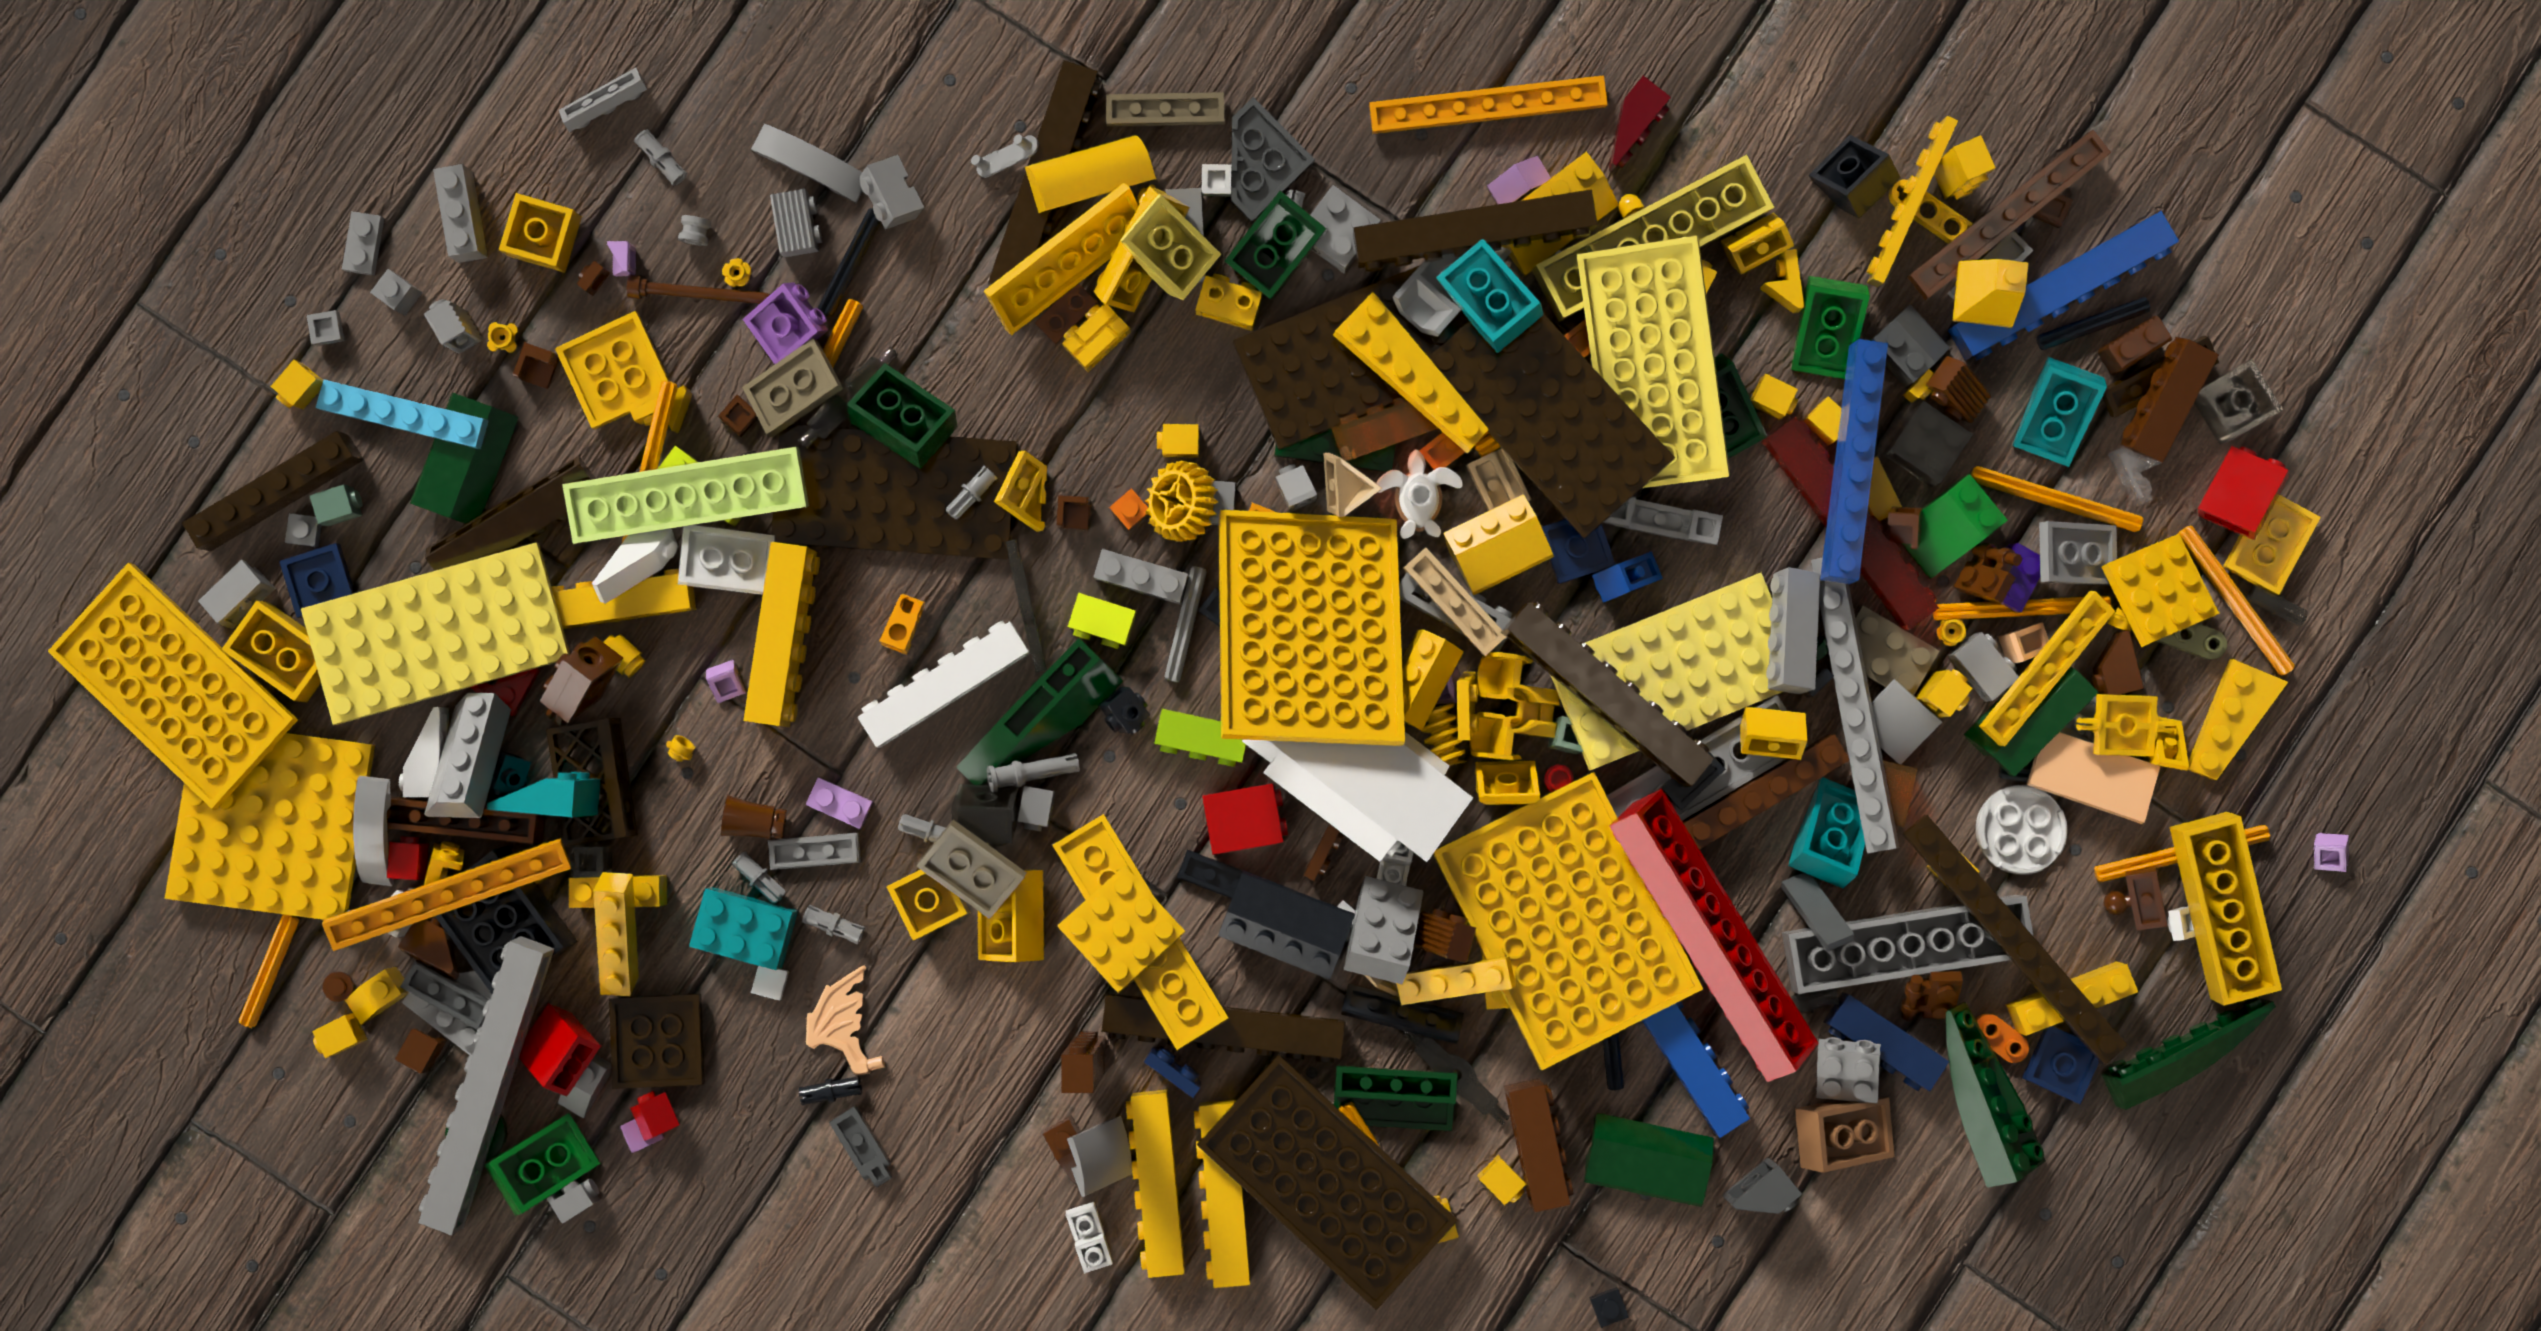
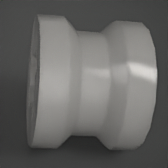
(694, 230)

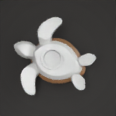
(1418, 494)

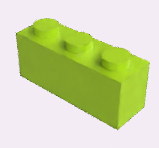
(1198, 736)

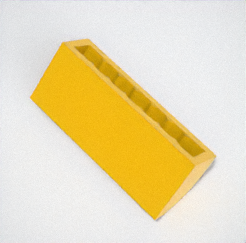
(1089, 173)

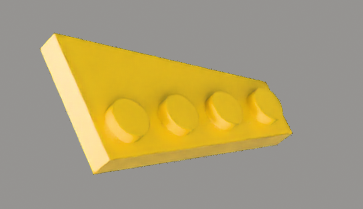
(2234, 713)

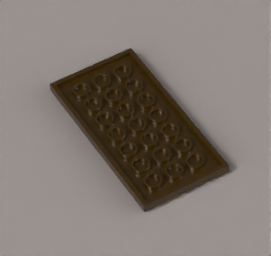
(1312, 378)
(1555, 420)
(881, 502)
(1327, 1182)

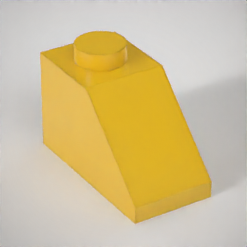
(377, 994)

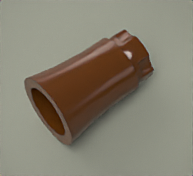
(752, 819)

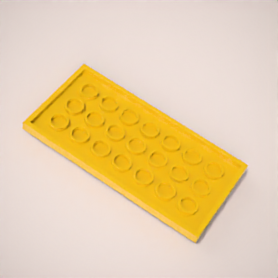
(172, 686)

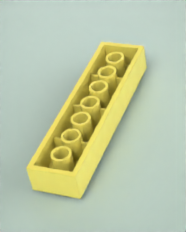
(1703, 208)

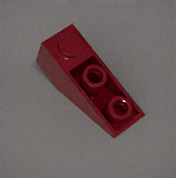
(1637, 112)

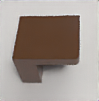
(536, 365)
(1073, 512)
(1905, 525)
(420, 1051)

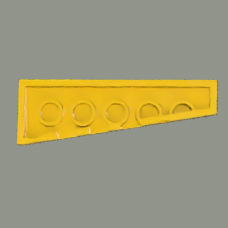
(1395, 356)

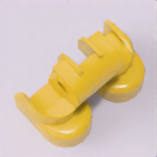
(1500, 679)

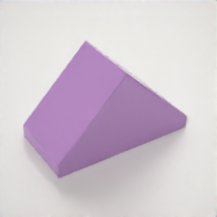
(1519, 181)

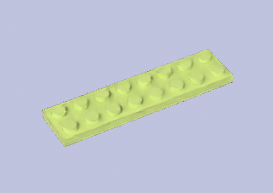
(685, 495)

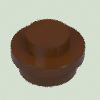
(338, 986)

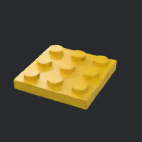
(613, 369)
(2160, 590)
(1121, 929)

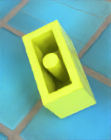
(1101, 620)

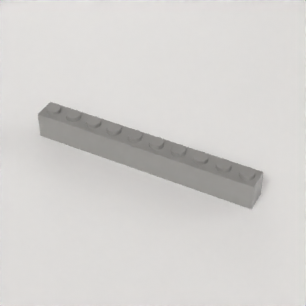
(485, 1085)

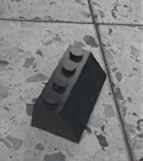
(1286, 924)

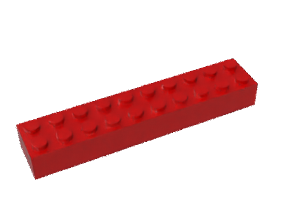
(1714, 935)

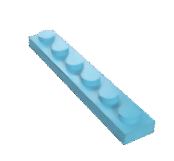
(402, 414)

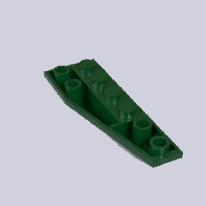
(1045, 712)
(2183, 1056)
(1989, 1104)

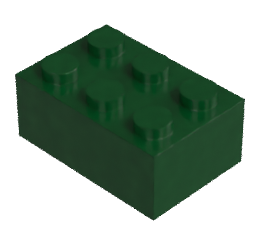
(902, 415)

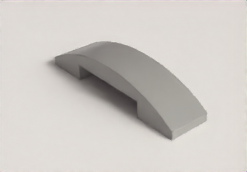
(809, 161)
(1668, 521)
(370, 829)

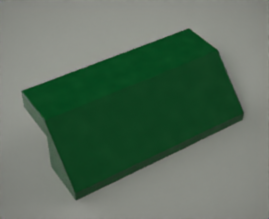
(459, 476)
(2046, 721)
(1398, 1096)
(1649, 1160)

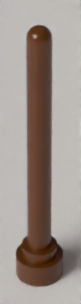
(639, 287)

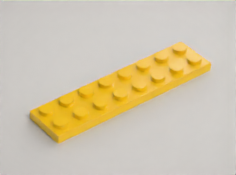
(1173, 981)

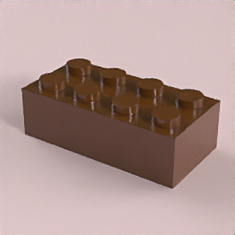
(1537, 1145)

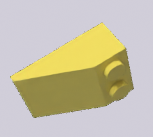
(1170, 248)

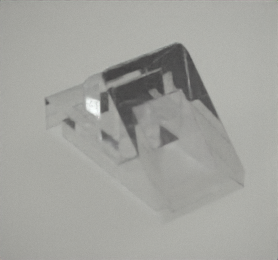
(2129, 469)

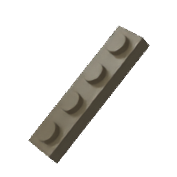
(1165, 109)

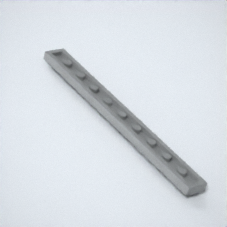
(1857, 714)

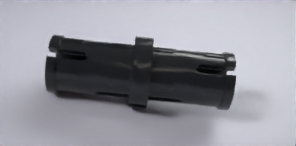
(830, 1090)

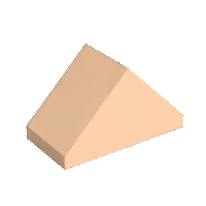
(2024, 643)

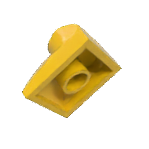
(1507, 782)

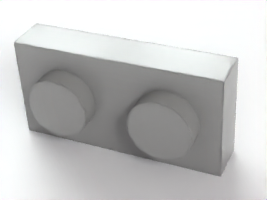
(363, 243)

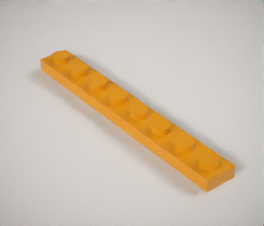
(1488, 104)
(446, 894)

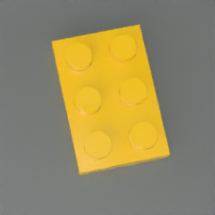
(2277, 547)

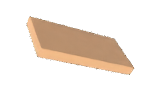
(2100, 781)

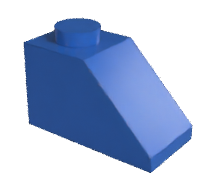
(1627, 576)

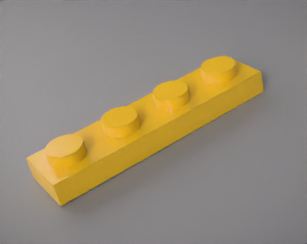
(1457, 980)

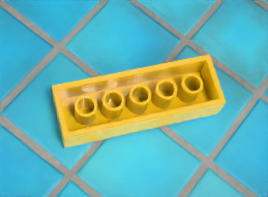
(781, 635)
(2225, 908)

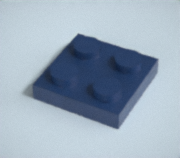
(1575, 555)
(316, 577)
(2061, 1064)
(1183, 1077)

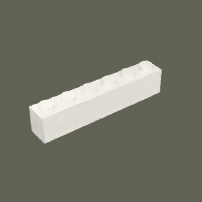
(944, 684)

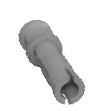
(1019, 773)

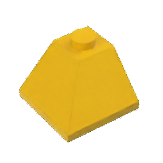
(1989, 291)

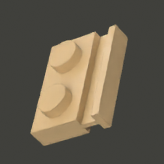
(1497, 479)

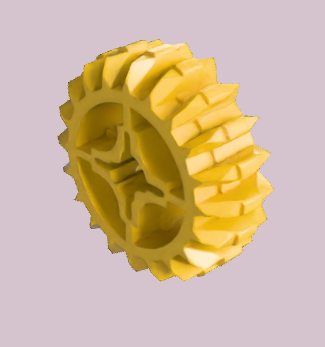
(1181, 501)

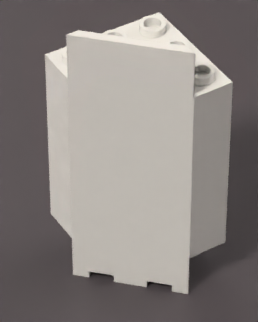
(1371, 791)

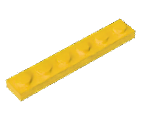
(1915, 189)
(2047, 668)

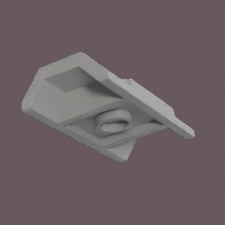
(1425, 300)

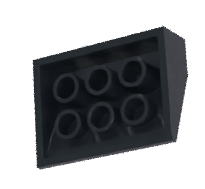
(489, 924)

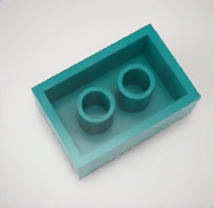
(743, 928)

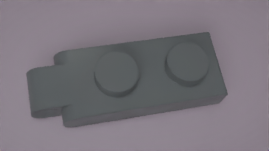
(862, 1146)

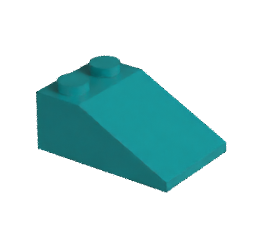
(1490, 295)
(2059, 411)
(564, 796)
(1830, 836)

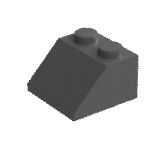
(1911, 346)
(1764, 1190)

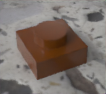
(592, 277)

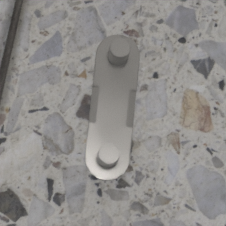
(1001, 159)

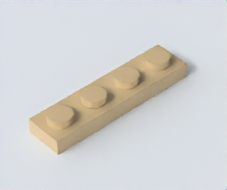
(1454, 601)

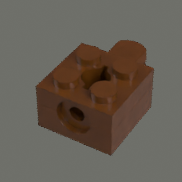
(579, 680)

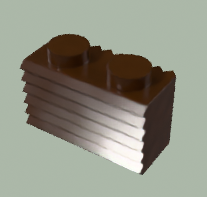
(2134, 345)
(1958, 390)
(1444, 935)

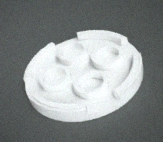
(2021, 829)

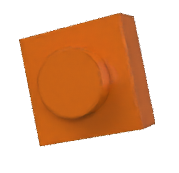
(1129, 509)

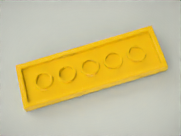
(1062, 261)

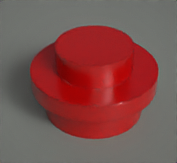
(1557, 777)

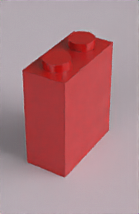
(2243, 492)
(1244, 818)
(558, 1050)

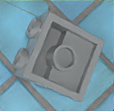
(1848, 1070)

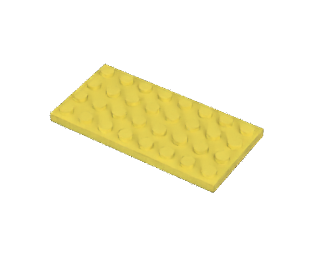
(1657, 348)
(435, 633)
(1688, 660)

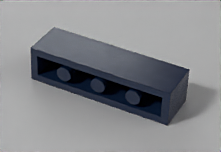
(1898, 1049)

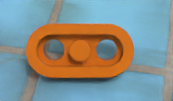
(2003, 1037)

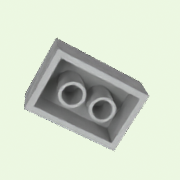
(1383, 930)

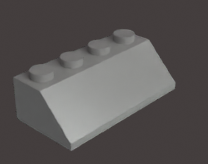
(468, 757)

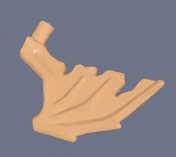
(837, 1019)

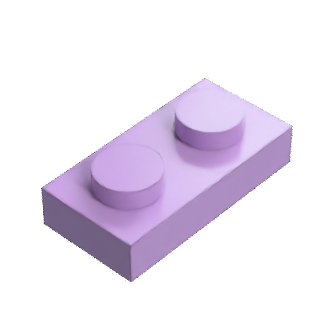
(839, 803)

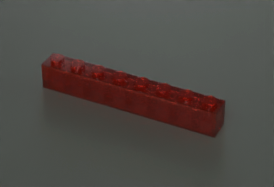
(1881, 564)

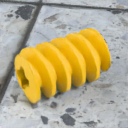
(1442, 735)

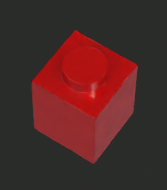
(407, 859)
(654, 1115)

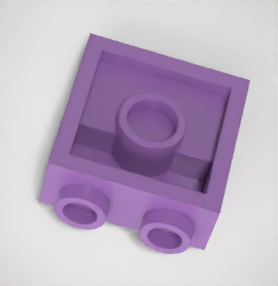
(785, 321)

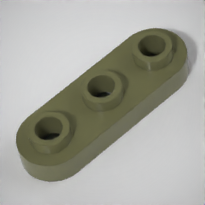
(2198, 642)

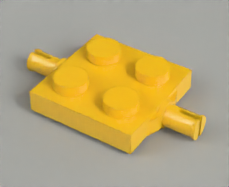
(2125, 725)

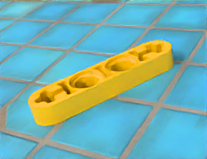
(1942, 213)

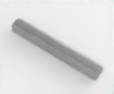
(1185, 624)

